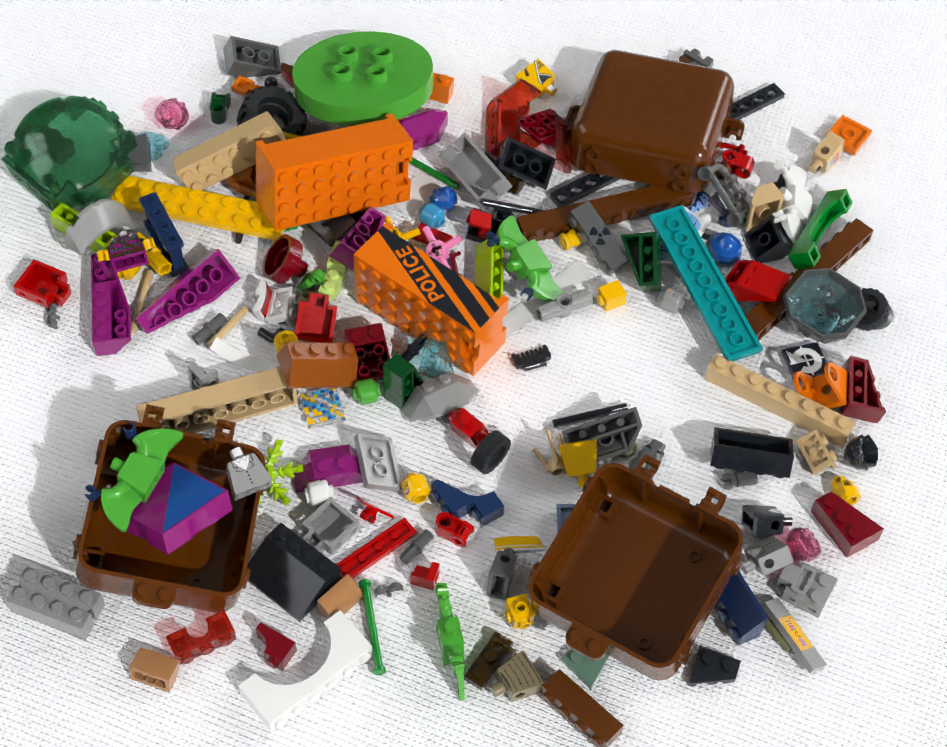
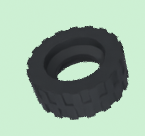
(881, 314)
(490, 452)

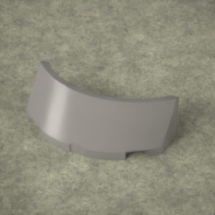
(95, 221)

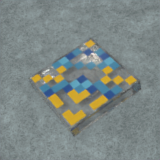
(322, 407)

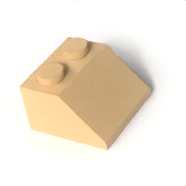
(765, 202)

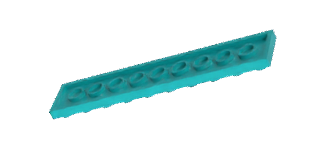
(705, 284)

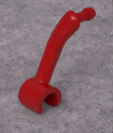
(740, 149)

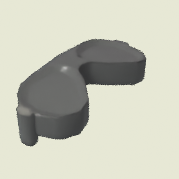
(381, 589)

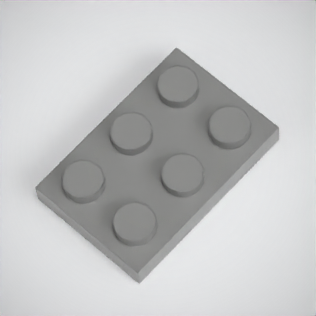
(377, 462)

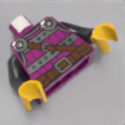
(127, 251)

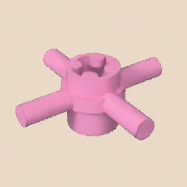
(435, 244)

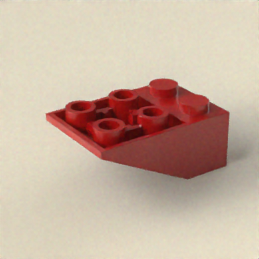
(756, 281)

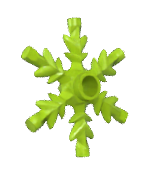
(288, 470)

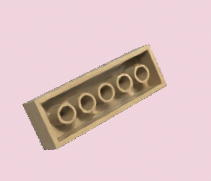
(226, 152)

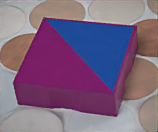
(178, 509)

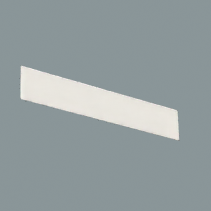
(526, 310)

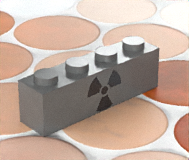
(598, 238)

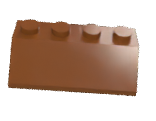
(318, 365)

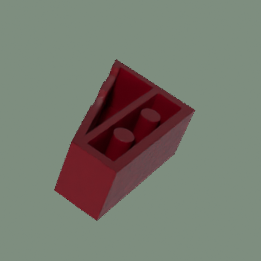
(862, 396)

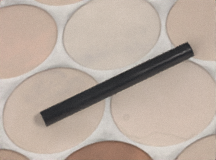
(508, 206)
(589, 415)

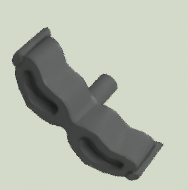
(51, 318)

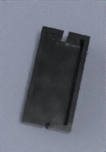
(751, 452)

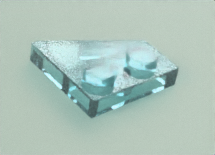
(435, 359)

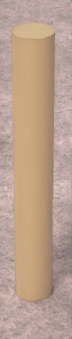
(229, 325)

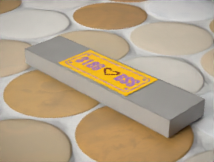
(794, 635)

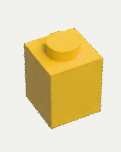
(611, 295)

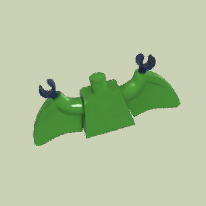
(526, 260)
(137, 475)

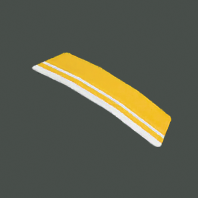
(518, 543)

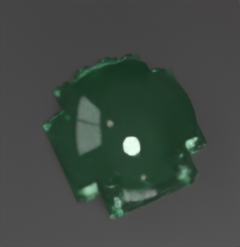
(70, 152)

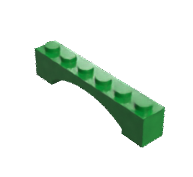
(833, 205)

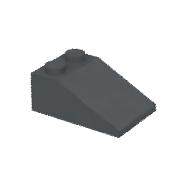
(251, 58)

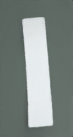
(240, 358)

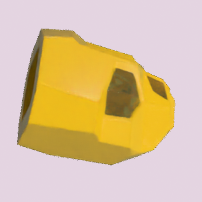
(845, 489)

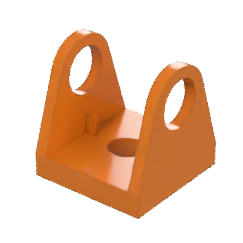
(816, 387)

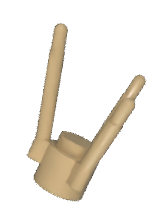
(555, 462)

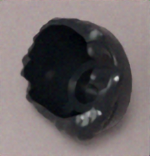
(861, 452)

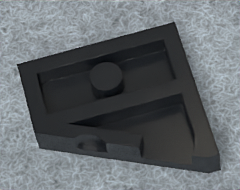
(714, 668)

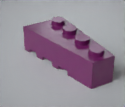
(359, 234)

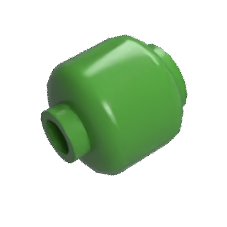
(366, 391)

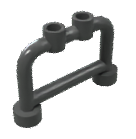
(707, 173)

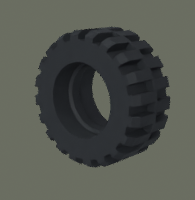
(276, 102)

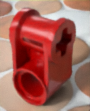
(741, 164)
(456, 531)

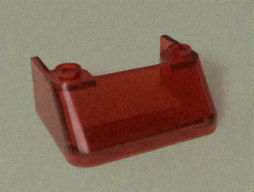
(503, 113)

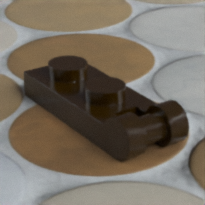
(488, 661)

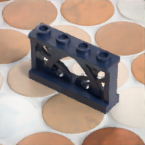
(163, 232)

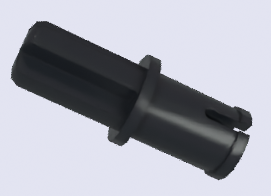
(413, 348)

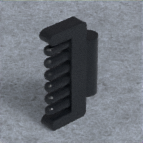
(533, 361)

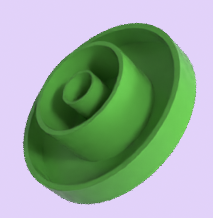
(363, 77)

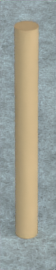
(141, 300)

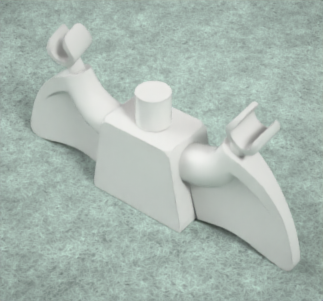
(796, 204)

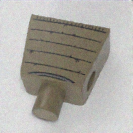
(517, 679)

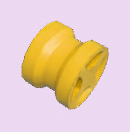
(569, 240)

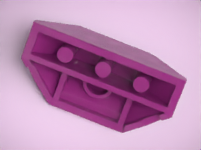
(426, 127)
(334, 464)

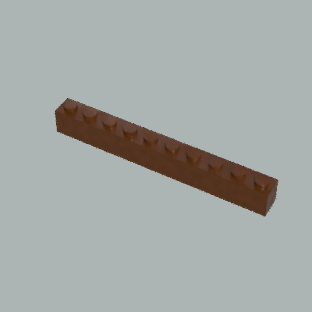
(611, 210)
(833, 255)

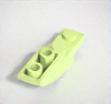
(334, 277)

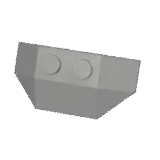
(439, 397)

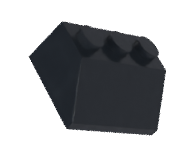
(525, 163)

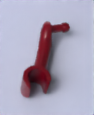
(453, 262)

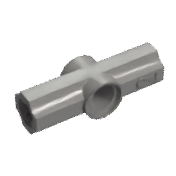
(564, 305)

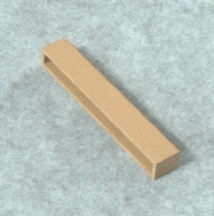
(779, 400)

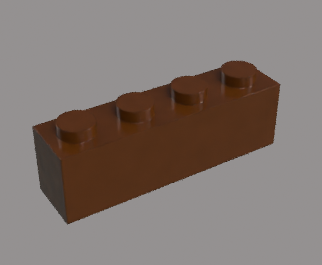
(581, 709)

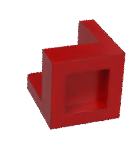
(481, 220)
(425, 577)

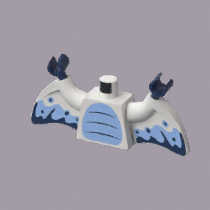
(701, 214)

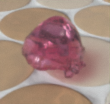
(171, 114)
(802, 544)

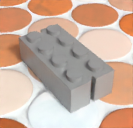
(475, 170)
(55, 602)

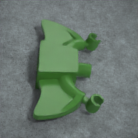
(450, 637)

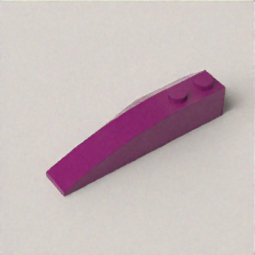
(191, 290)

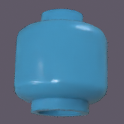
(431, 215)

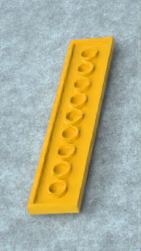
(198, 207)

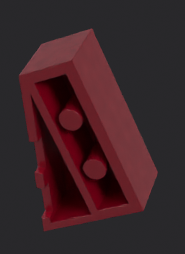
(845, 524)

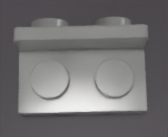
(199, 378)

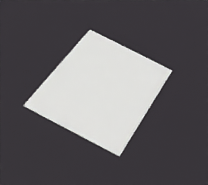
(420, 194)

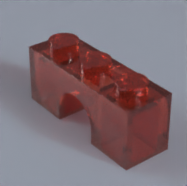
(187, 648)

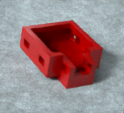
(43, 285)
(315, 319)

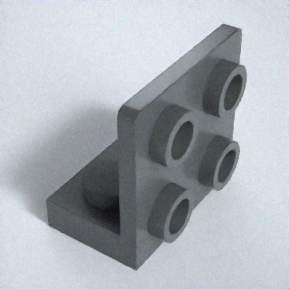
(332, 229)

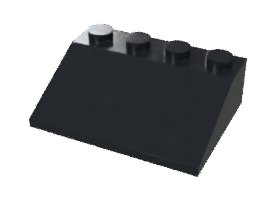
(292, 572)

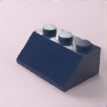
(741, 611)

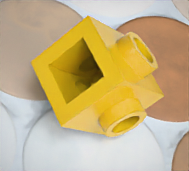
(519, 612)

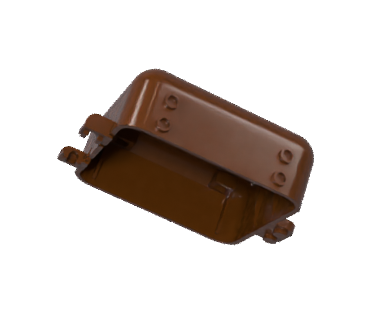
(653, 121)
(636, 570)
(200, 573)

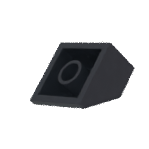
(768, 241)

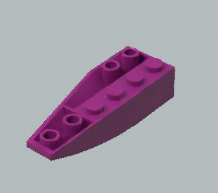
(109, 309)

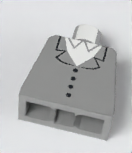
(246, 474)
(766, 555)

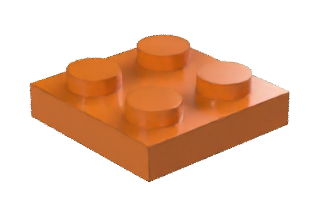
(852, 132)

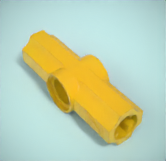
(157, 259)

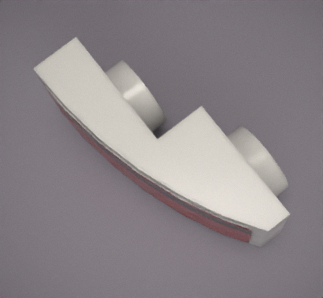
(263, 293)

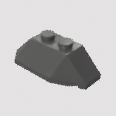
(613, 433)

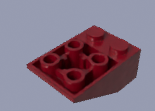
(543, 125)
(370, 348)

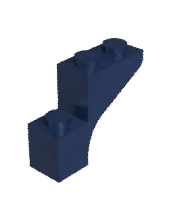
(458, 503)

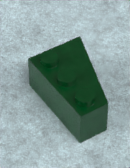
(645, 259)
(399, 380)

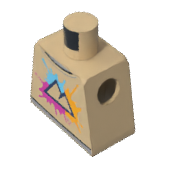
(827, 153)

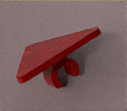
(371, 510)

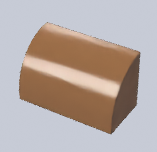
(340, 597)
(154, 669)

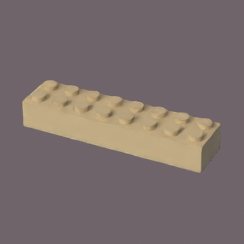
(225, 401)

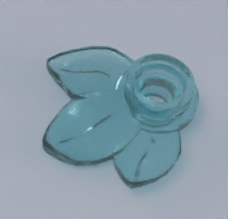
(157, 149)

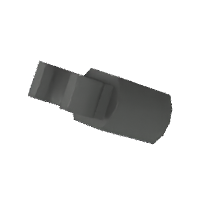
(739, 479)

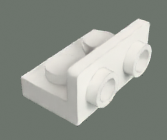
(283, 306)

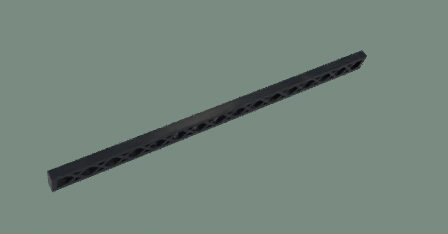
(602, 182)

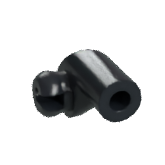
(268, 336)

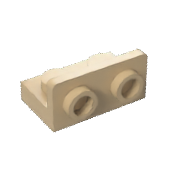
(816, 452)

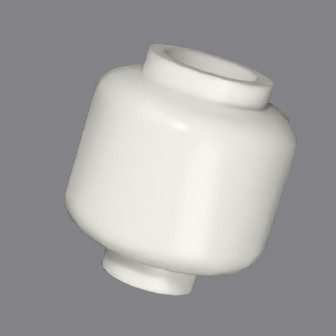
(318, 492)

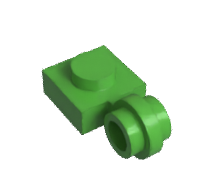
(311, 279)

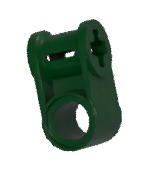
(219, 107)

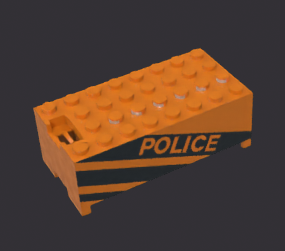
(429, 299)

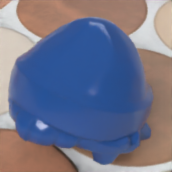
(725, 248)

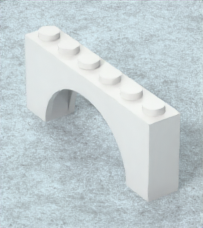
(279, 702)

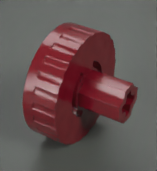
(284, 260)

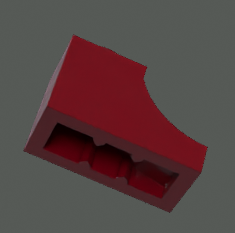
(278, 647)

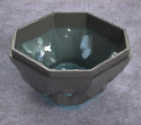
(824, 305)

